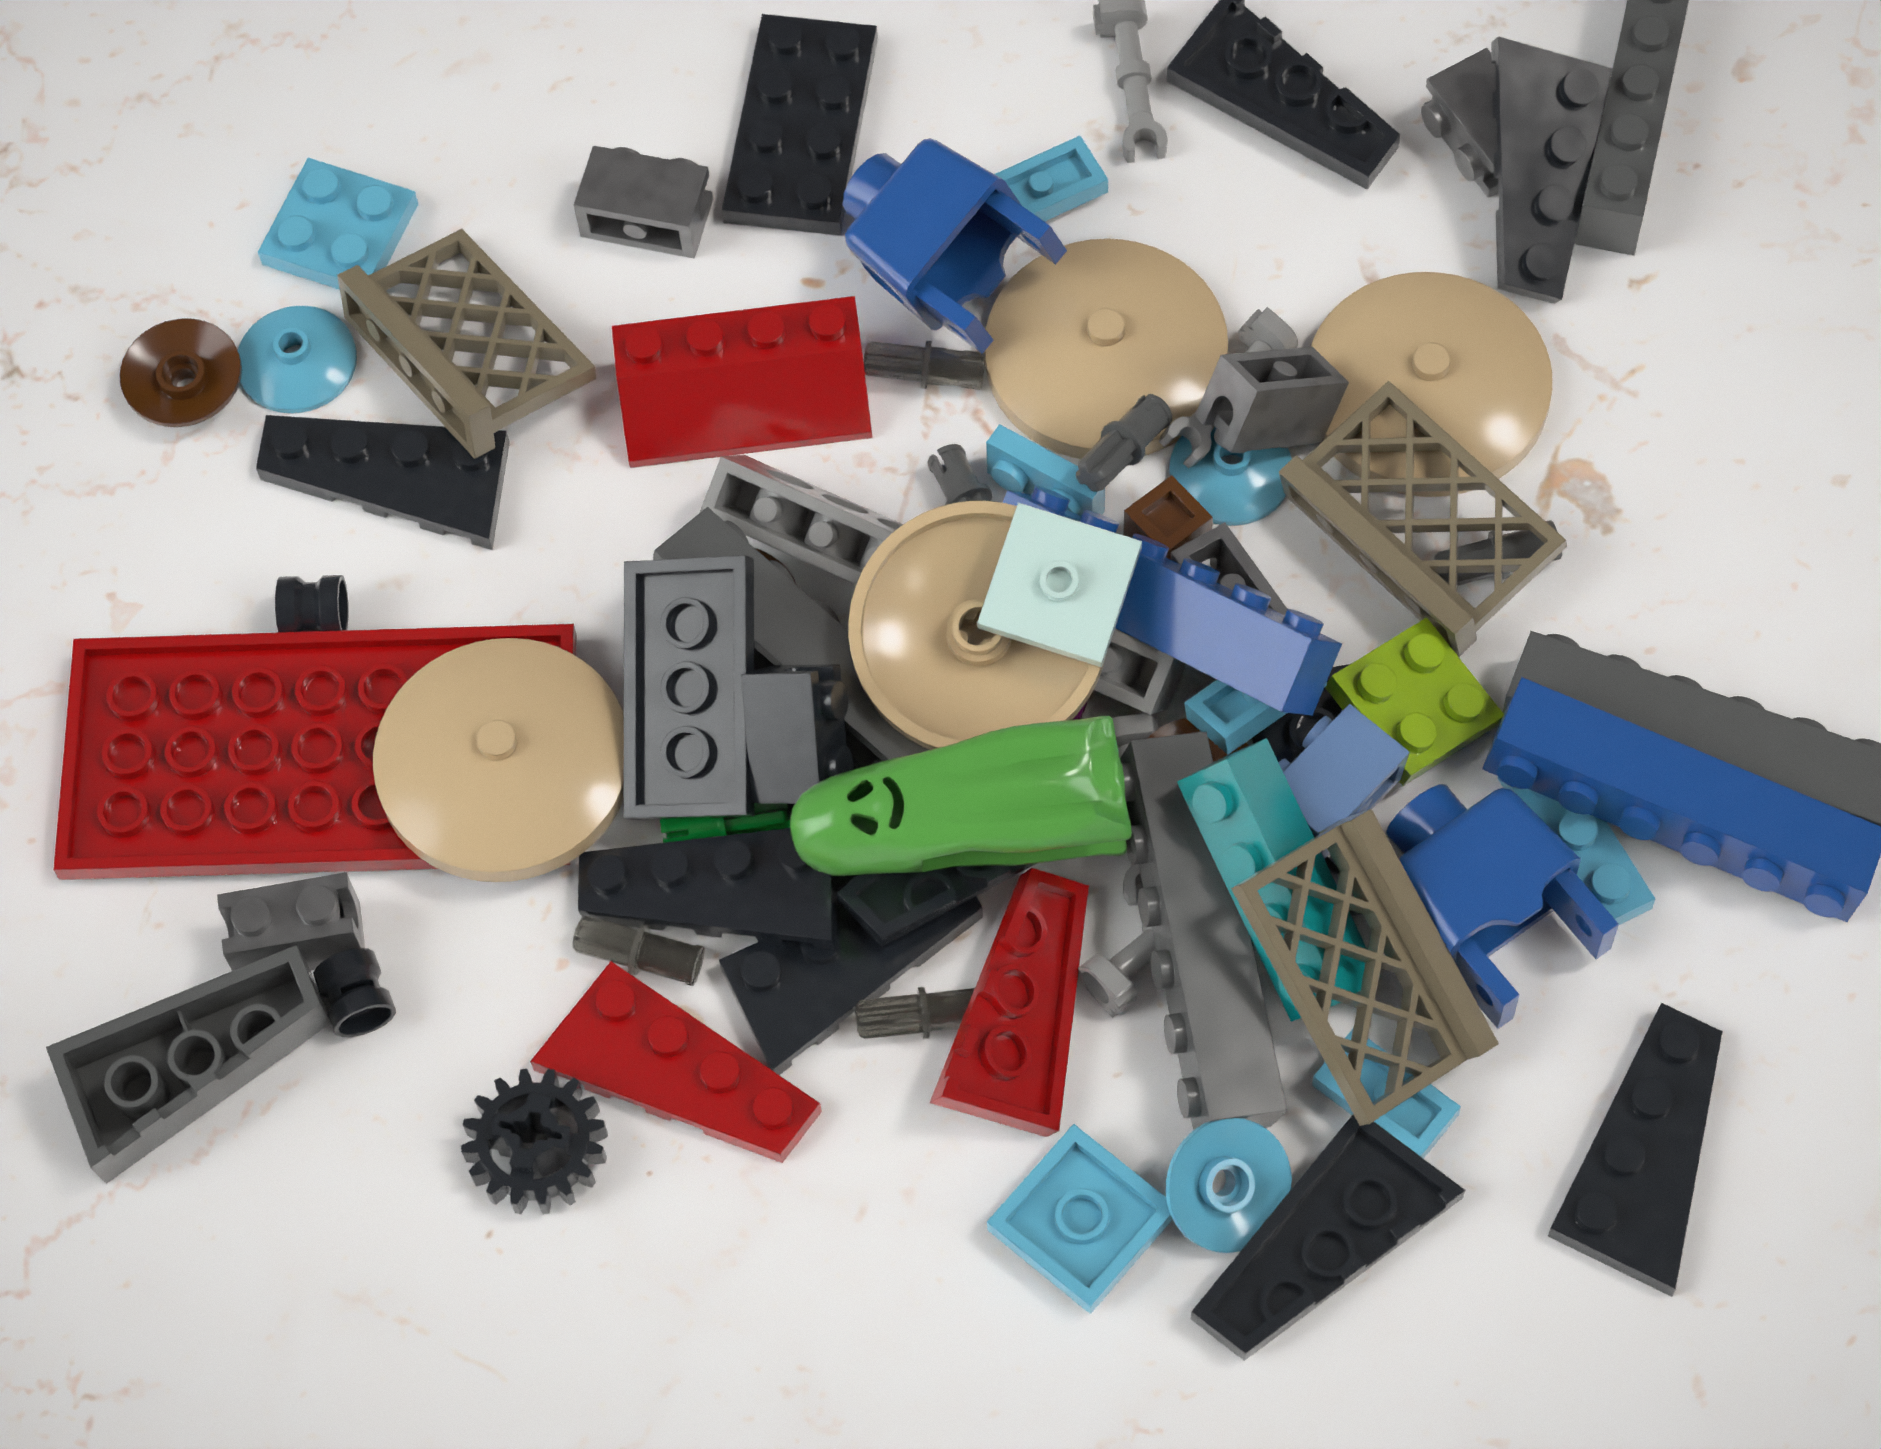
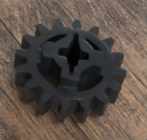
(517, 1118)

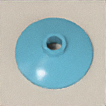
(302, 378)
(1232, 491)
(1254, 1186)

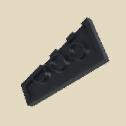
(389, 470)
(714, 886)

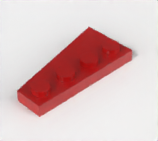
(1019, 1021)
(657, 1056)

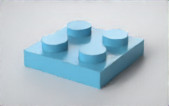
(336, 223)
(1081, 1218)

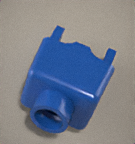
(939, 233)
(1489, 880)

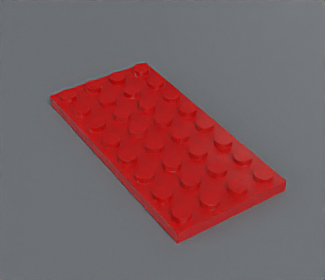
(239, 750)

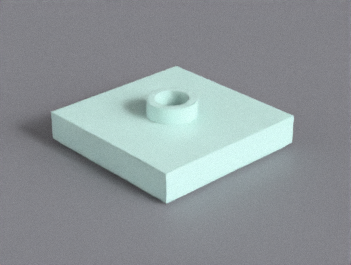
(1059, 584)

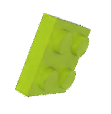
(1418, 696)

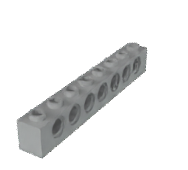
(845, 535)

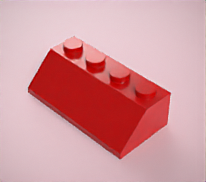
(741, 381)

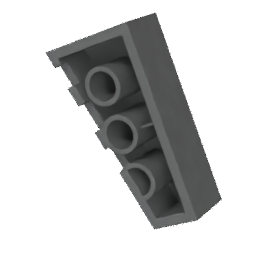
(181, 1056)

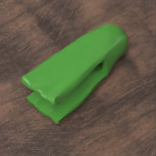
(978, 802)

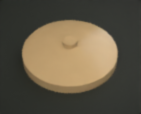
(1097, 335)
(1455, 354)
(921, 641)
(501, 760)

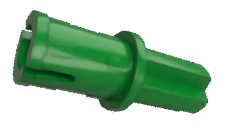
(767, 817)

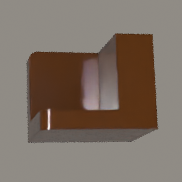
(1167, 516)

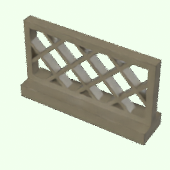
(429, 371)
(1383, 554)
(1411, 951)

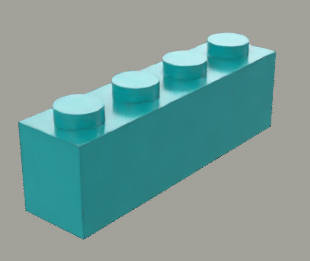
(1249, 824)

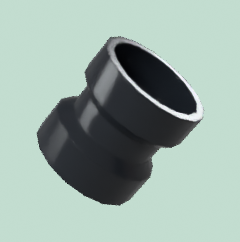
(311, 605)
(354, 992)

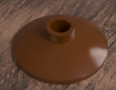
(174, 353)

